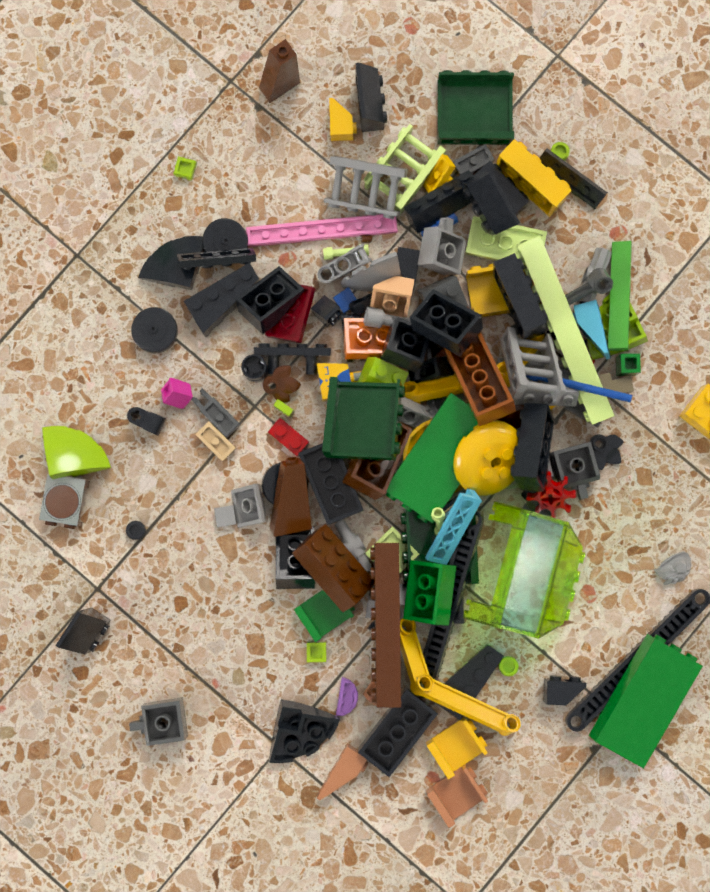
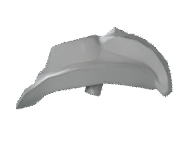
(674, 568)

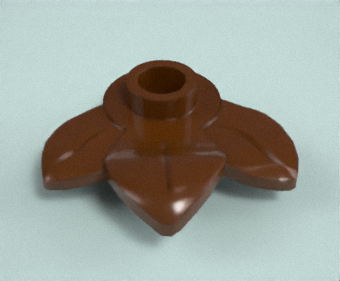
(284, 383)

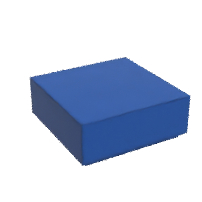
(343, 299)

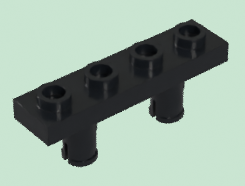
(274, 353)

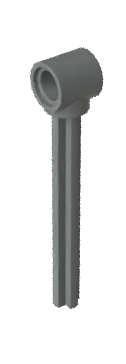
(593, 285)

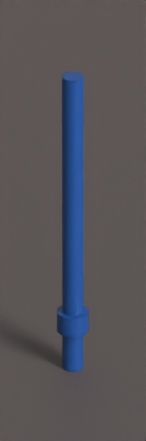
(589, 388)

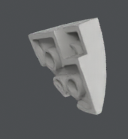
(380, 270)

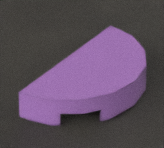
(347, 697)

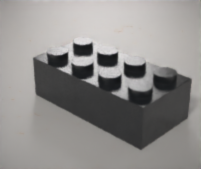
(519, 297)
(533, 447)
(326, 477)
(397, 732)

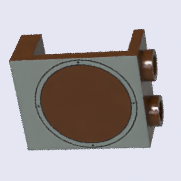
(63, 501)

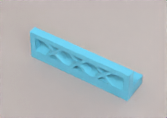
(454, 527)

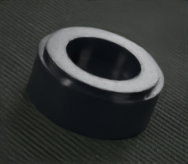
(135, 530)

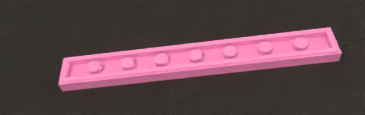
(320, 230)

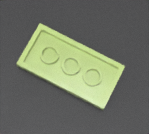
(499, 245)

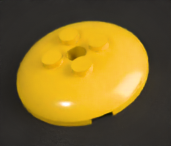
(475, 456)

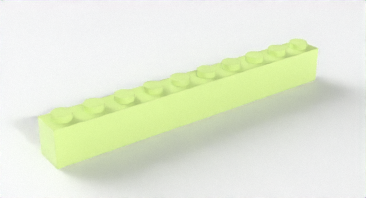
(565, 328)

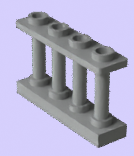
(377, 172)
(517, 371)
(531, 396)

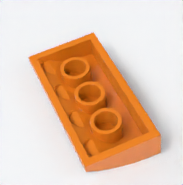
(363, 340)

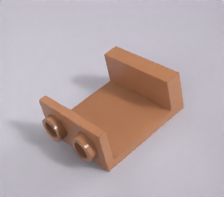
(457, 794)

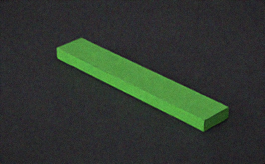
(620, 296)

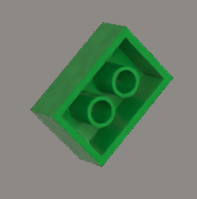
(429, 592)

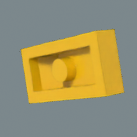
(440, 173)

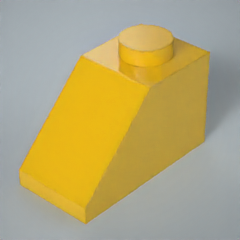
(341, 122)

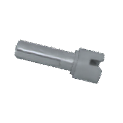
(376, 318)

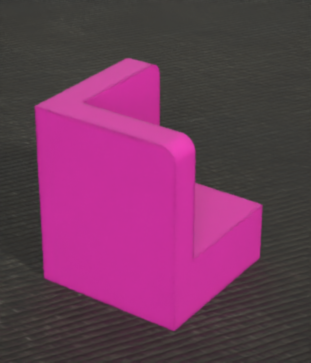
(176, 393)

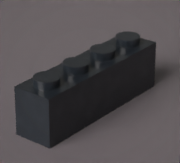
(438, 203)

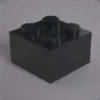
(404, 346)

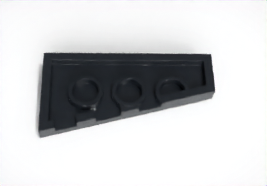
(474, 674)

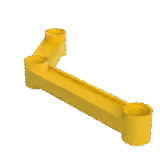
(443, 386)
(445, 694)

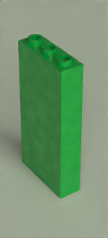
(427, 472)
(645, 700)

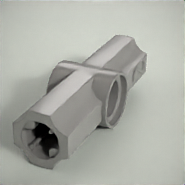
(599, 260)

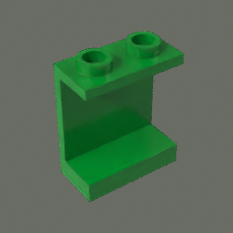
(321, 615)

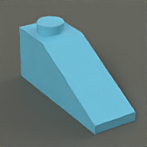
(590, 323)

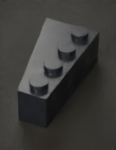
(218, 300)

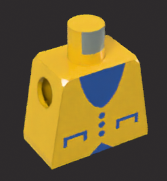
(329, 370)

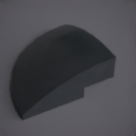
(163, 264)
(299, 731)

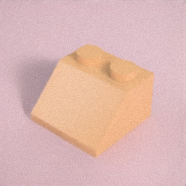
(393, 295)

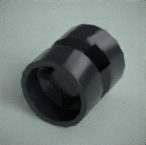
(254, 368)

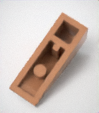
(345, 769)

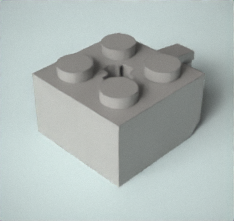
(442, 249)

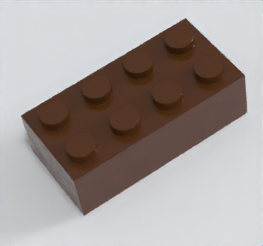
(374, 476)
(333, 567)

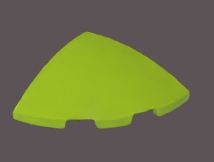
(636, 333)
(72, 452)

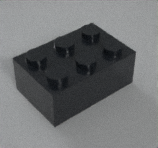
(446, 322)

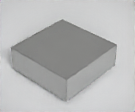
(225, 516)

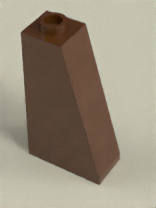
(280, 71)
(291, 499)

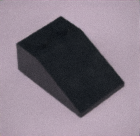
(269, 299)
(289, 571)
(84, 631)

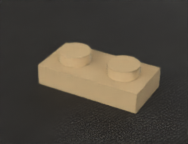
(216, 441)

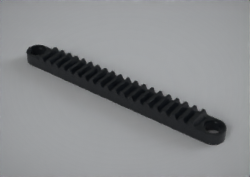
(667, 628)
(440, 634)

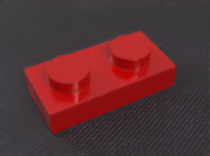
(288, 437)

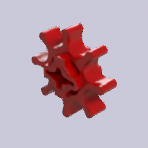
(558, 497)

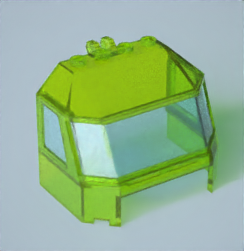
(534, 574)

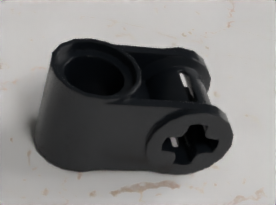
(149, 421)

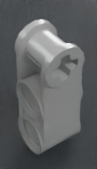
(354, 262)
(415, 413)

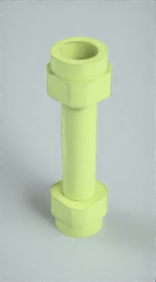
(329, 253)
(438, 516)

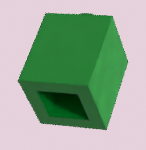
(628, 365)

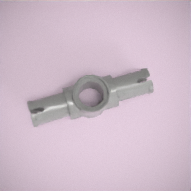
(353, 544)

